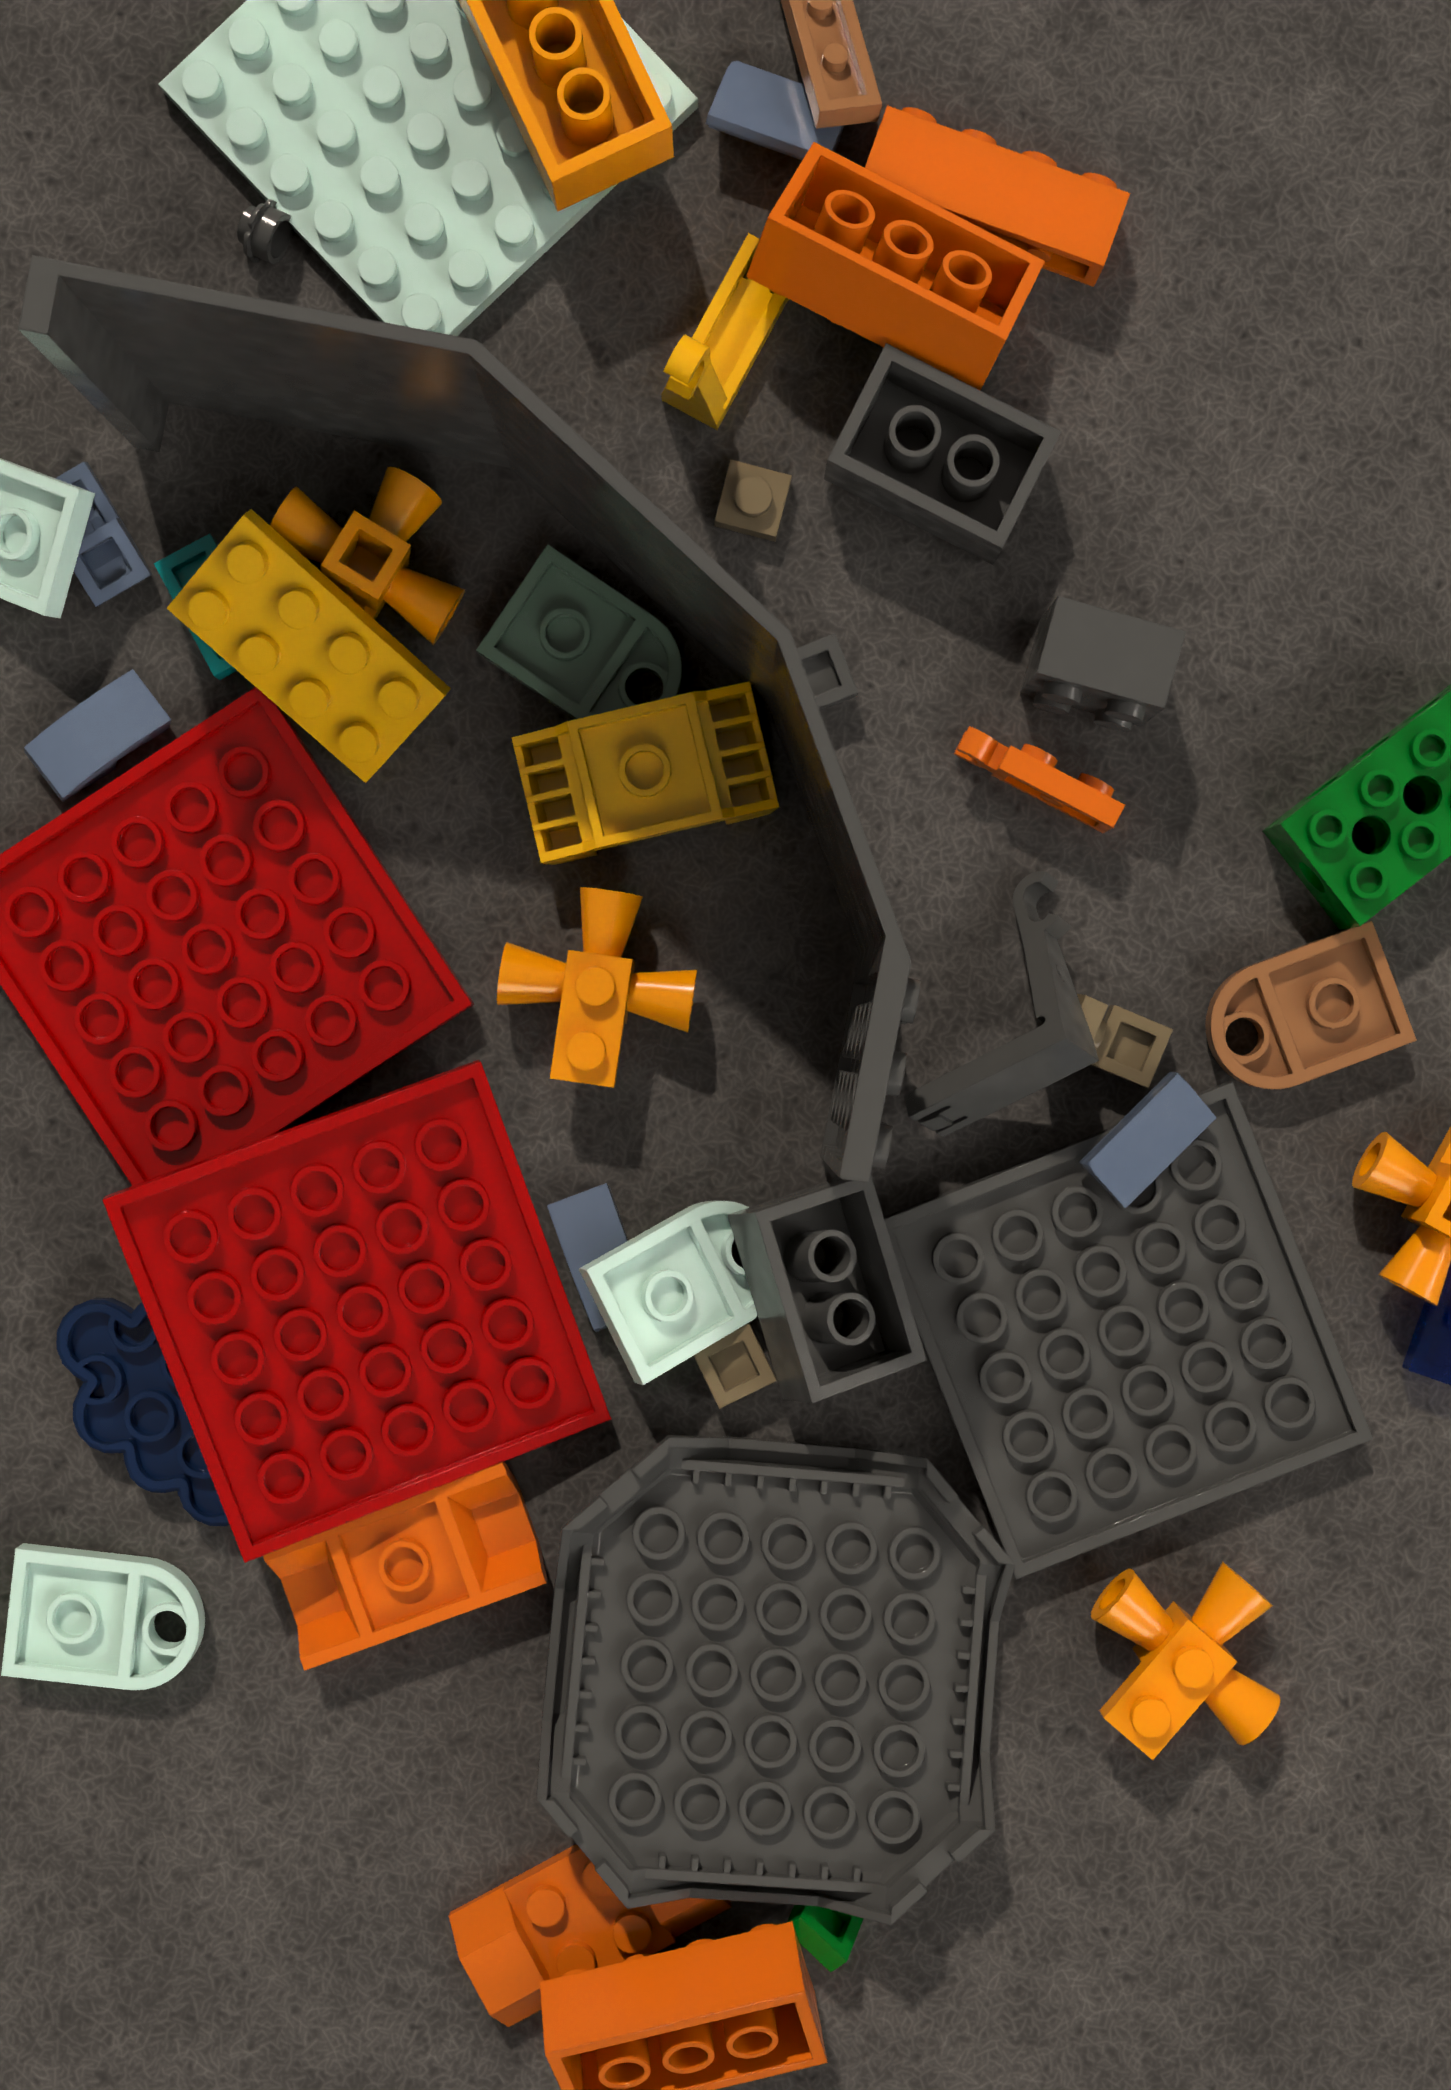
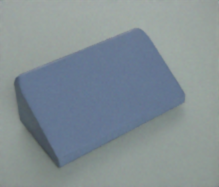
(768, 112)
(1148, 1139)

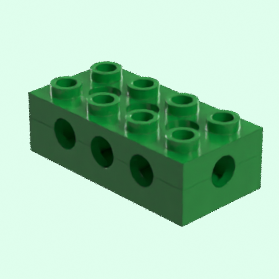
(1369, 792)

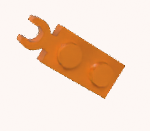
(1035, 774)

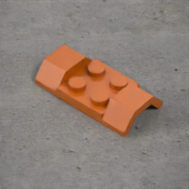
(410, 1565)
(558, 1922)

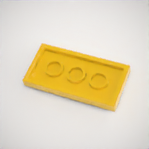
(308, 646)

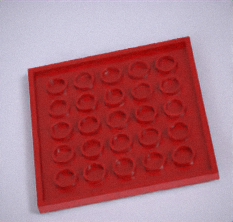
(214, 945)
(358, 1309)

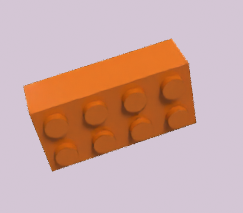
(893, 266)
(686, 2016)

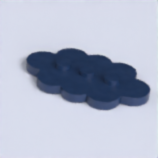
(134, 1404)

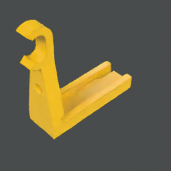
(718, 357)

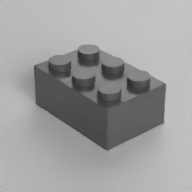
(940, 454)
(827, 1289)

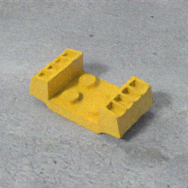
(645, 772)

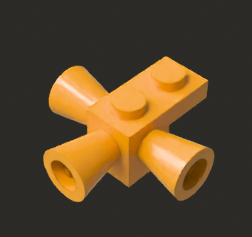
(372, 554)
(596, 989)
(1400, 1176)
(1184, 1661)

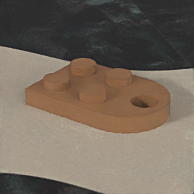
(1311, 1011)

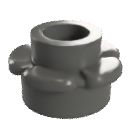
(265, 232)

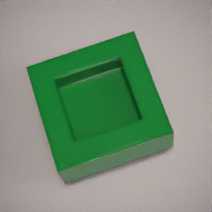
(825, 1933)

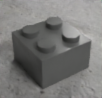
(1101, 664)

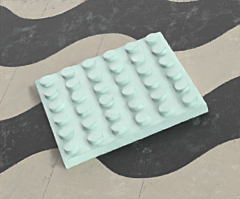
(386, 147)

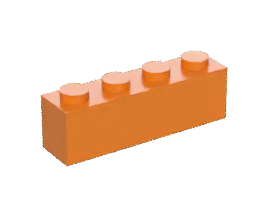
(1011, 194)

